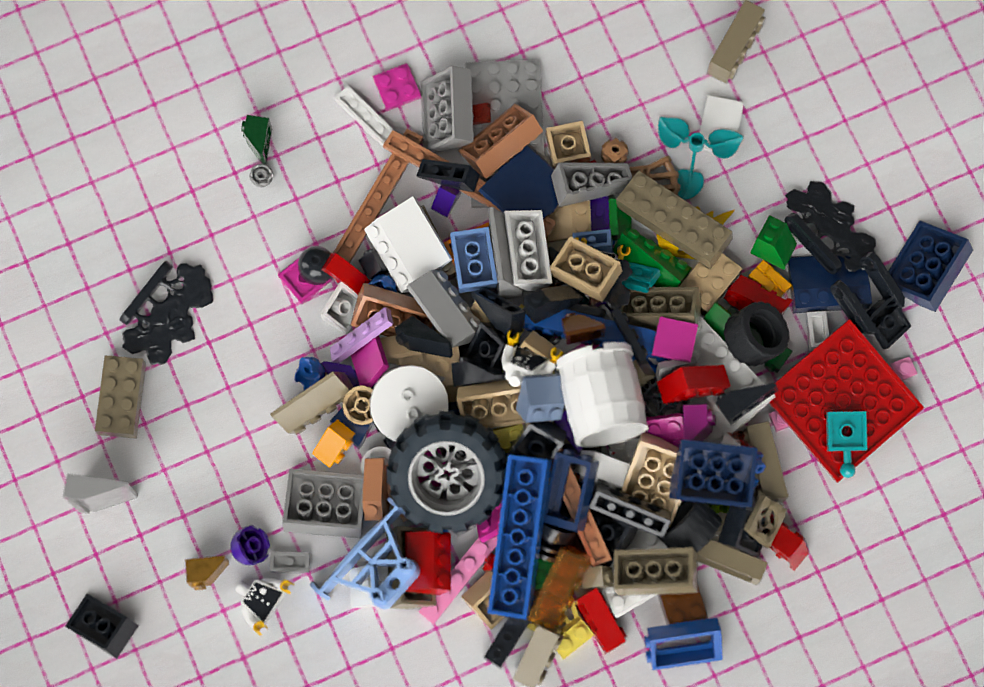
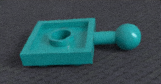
(838, 442)

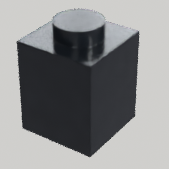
(372, 264)

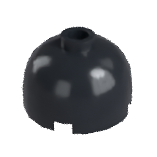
(311, 263)

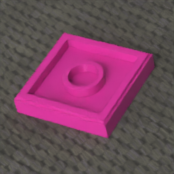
(297, 285)
(675, 339)

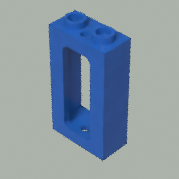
(684, 654)

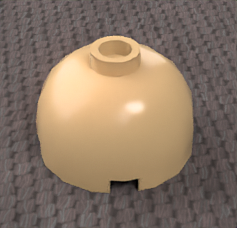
(357, 405)

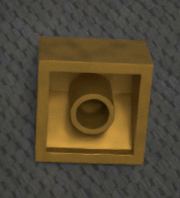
(204, 571)

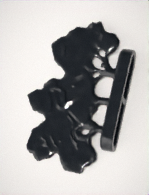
(830, 221)
(167, 318)

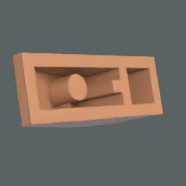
(375, 489)

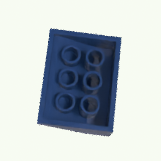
(929, 264)
(812, 285)
(714, 473)

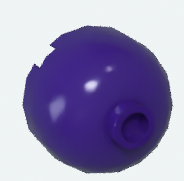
(250, 546)

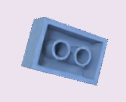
(473, 259)

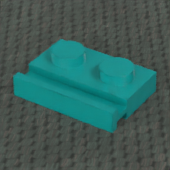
(641, 278)

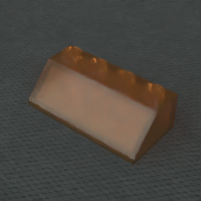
(560, 587)

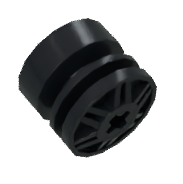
(553, 539)

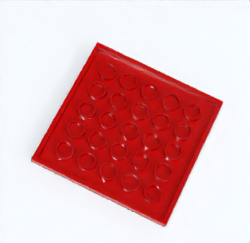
(843, 377)

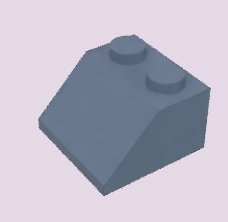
(540, 398)

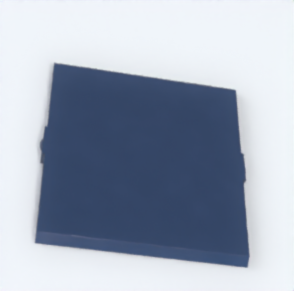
(523, 185)

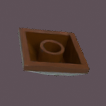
(581, 328)

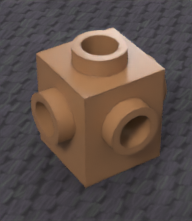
(609, 156)

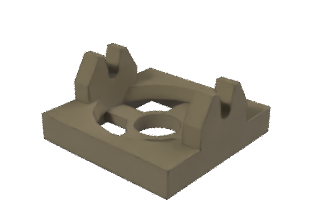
(754, 526)

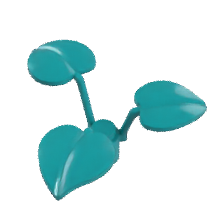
(723, 144)

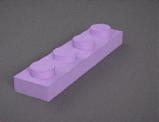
(361, 335)

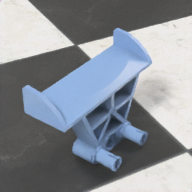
(383, 595)

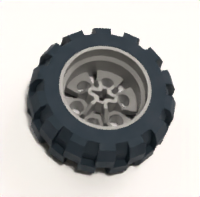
(423, 500)

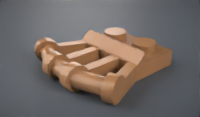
(672, 174)

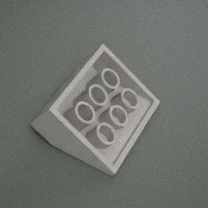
(447, 109)
(501, 255)
(95, 493)
(324, 503)

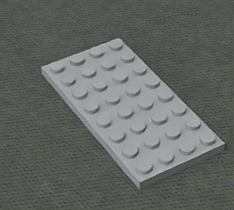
(503, 86)

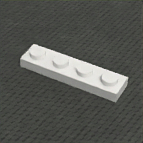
(364, 115)

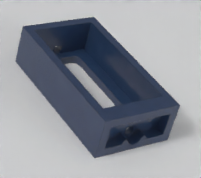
(557, 488)

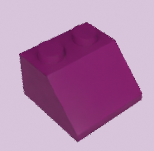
(698, 422)

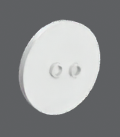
(405, 396)

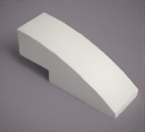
(816, 328)

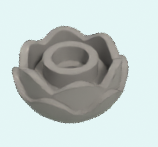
(261, 169)

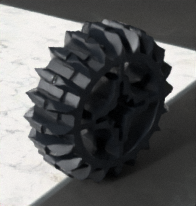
(661, 410)

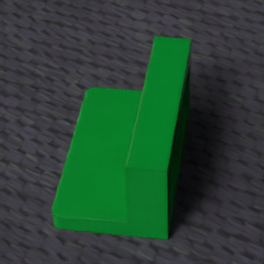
(617, 220)

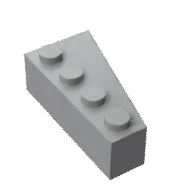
(589, 181)

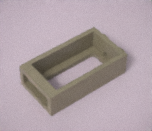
(732, 562)

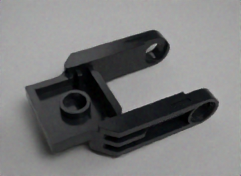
(885, 317)

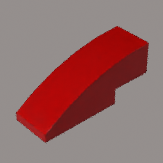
(344, 272)

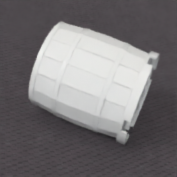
(602, 395)

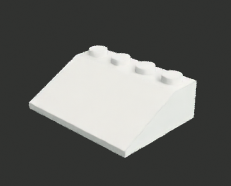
(407, 243)

